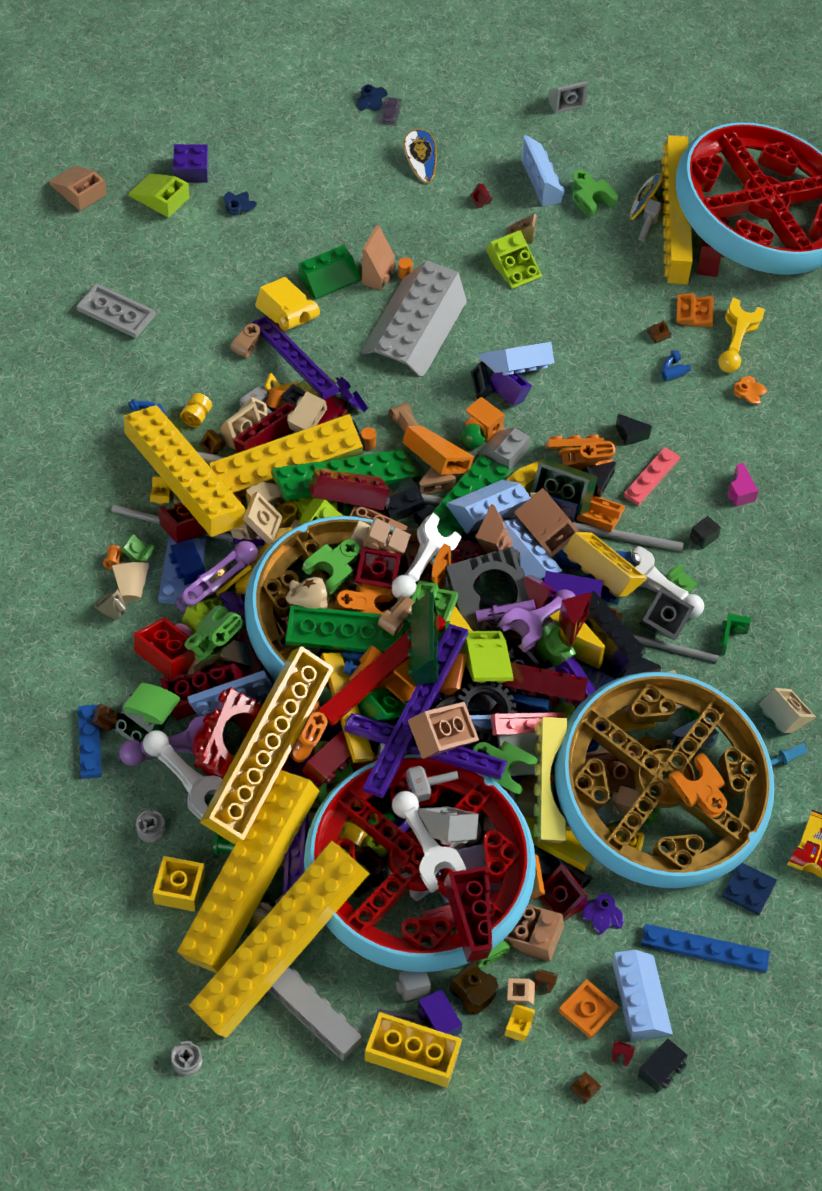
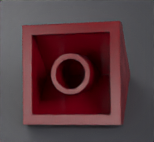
(377, 568)
(537, 590)
(573, 615)
(563, 893)

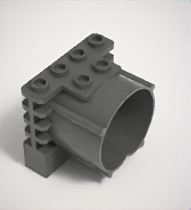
(463, 574)

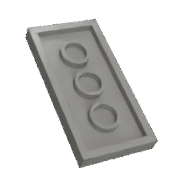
(116, 310)

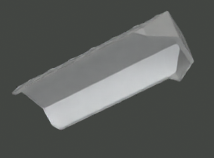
(418, 317)

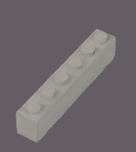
(316, 1014)

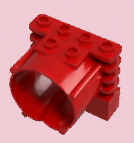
(208, 740)

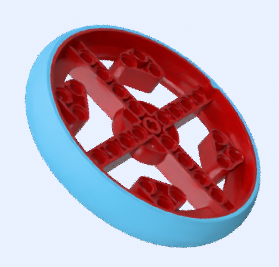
(760, 196)
(446, 950)

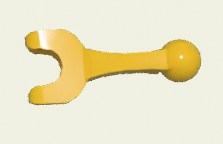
(741, 323)

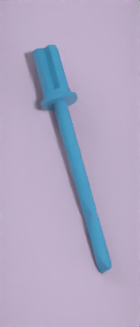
(787, 755)

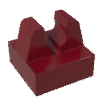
(480, 196)
(622, 1048)

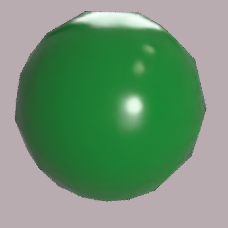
(472, 436)

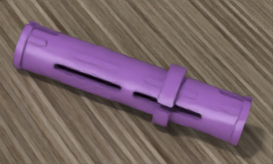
(498, 612)

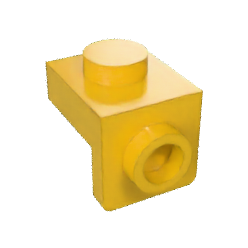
(160, 491)
(519, 1023)

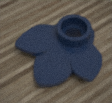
(371, 97)
(238, 203)

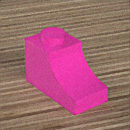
(743, 488)

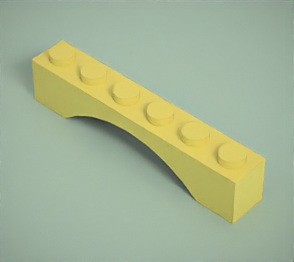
(550, 822)

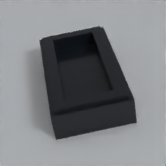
(481, 380)

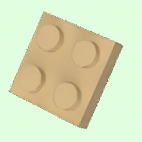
(262, 517)

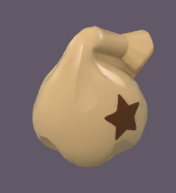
(309, 593)

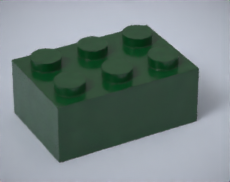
(565, 484)

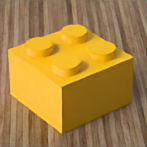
(179, 883)

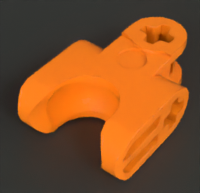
(588, 454)
(363, 599)
(309, 735)
(702, 791)

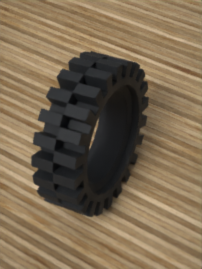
(492, 690)

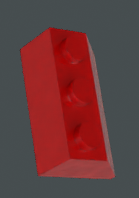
(164, 648)

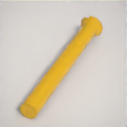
(235, 579)

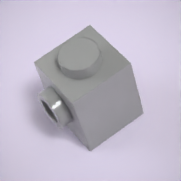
(413, 985)

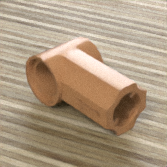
(403, 416)
(394, 620)

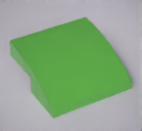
(444, 599)
(152, 703)

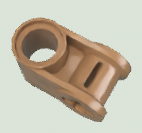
(246, 340)

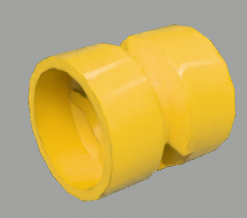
(196, 410)

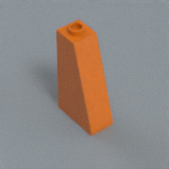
(437, 451)

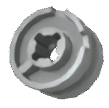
(152, 833)
(194, 1062)

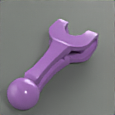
(243, 553)
(529, 622)
(133, 752)

